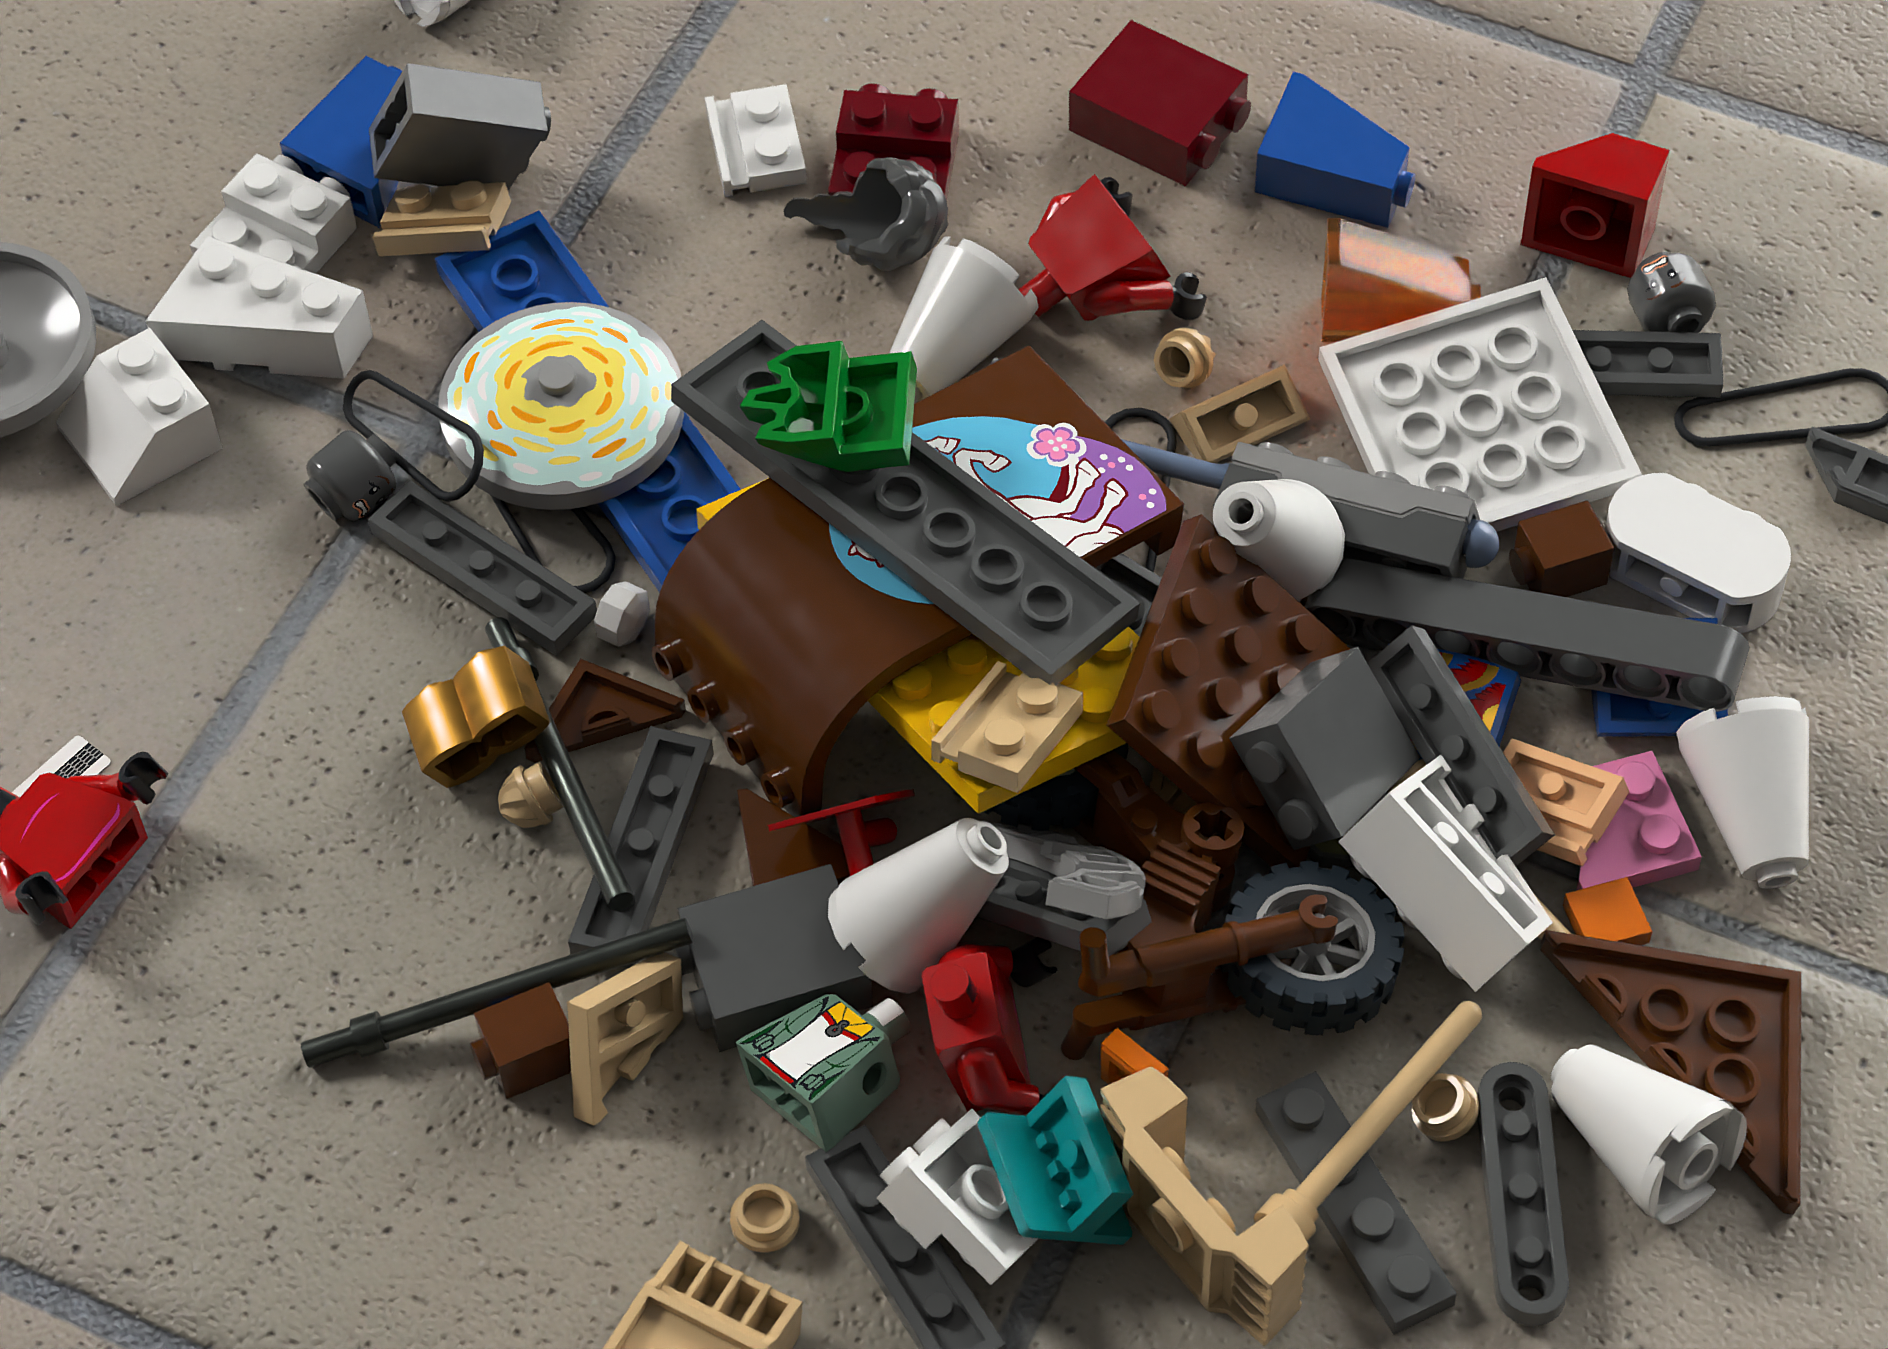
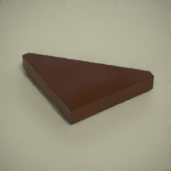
(604, 706)
(784, 850)

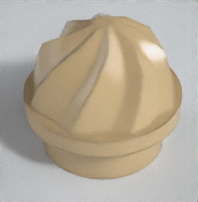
(1184, 358)
(529, 797)

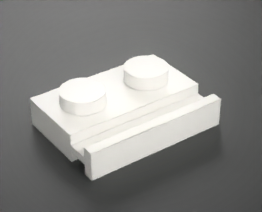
(756, 140)

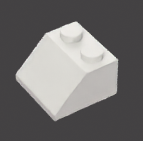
(137, 418)

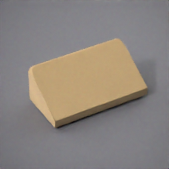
(1242, 414)

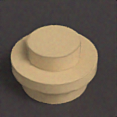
(1445, 1107)
(764, 1218)

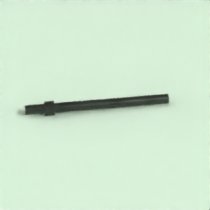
(571, 788)
(373, 1032)

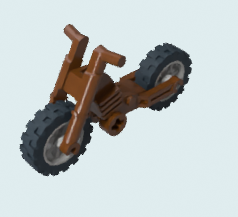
(1273, 939)

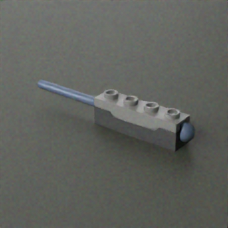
(1380, 513)

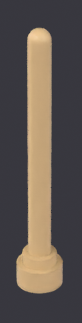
(1305, 1200)

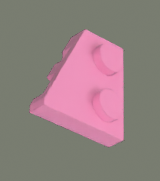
(1646, 835)

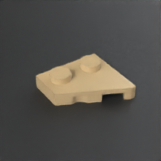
(619, 1027)

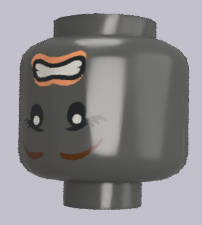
(1671, 294)
(351, 475)

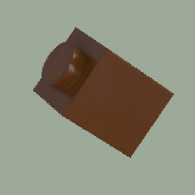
(1562, 551)
(523, 1041)

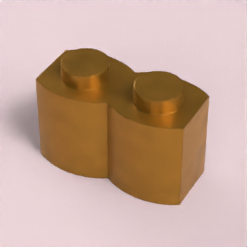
(475, 716)

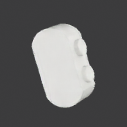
(1696, 551)

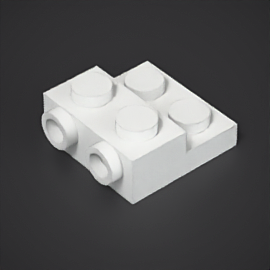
(283, 214)
(955, 1194)

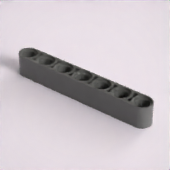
(1538, 634)

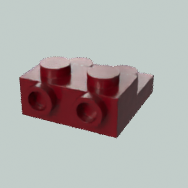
(895, 126)

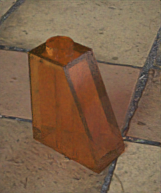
(1384, 280)

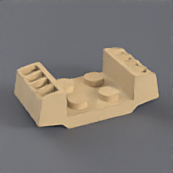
(1245, 1275)
(707, 1306)

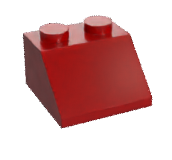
(1596, 202)

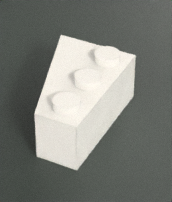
(261, 312)
(1445, 876)

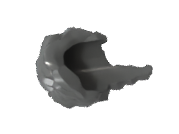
(887, 218)

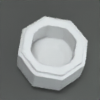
(622, 614)

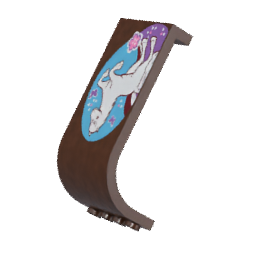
(795, 626)

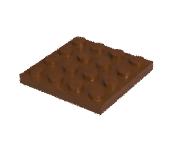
(1207, 663)

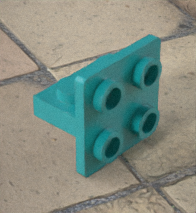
(1060, 1168)

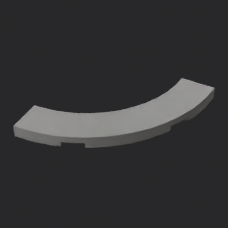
(1089, 877)

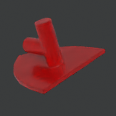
(854, 832)

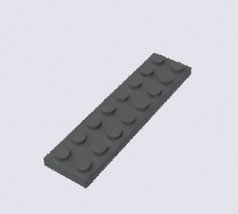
(928, 527)

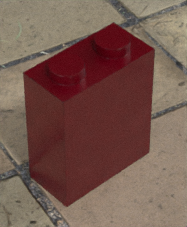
(1159, 103)

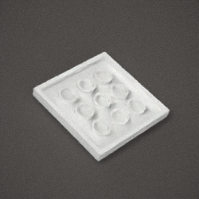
(1483, 404)

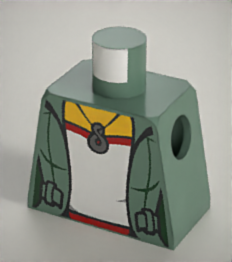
(825, 1064)

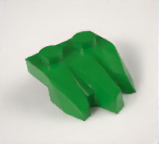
(837, 407)

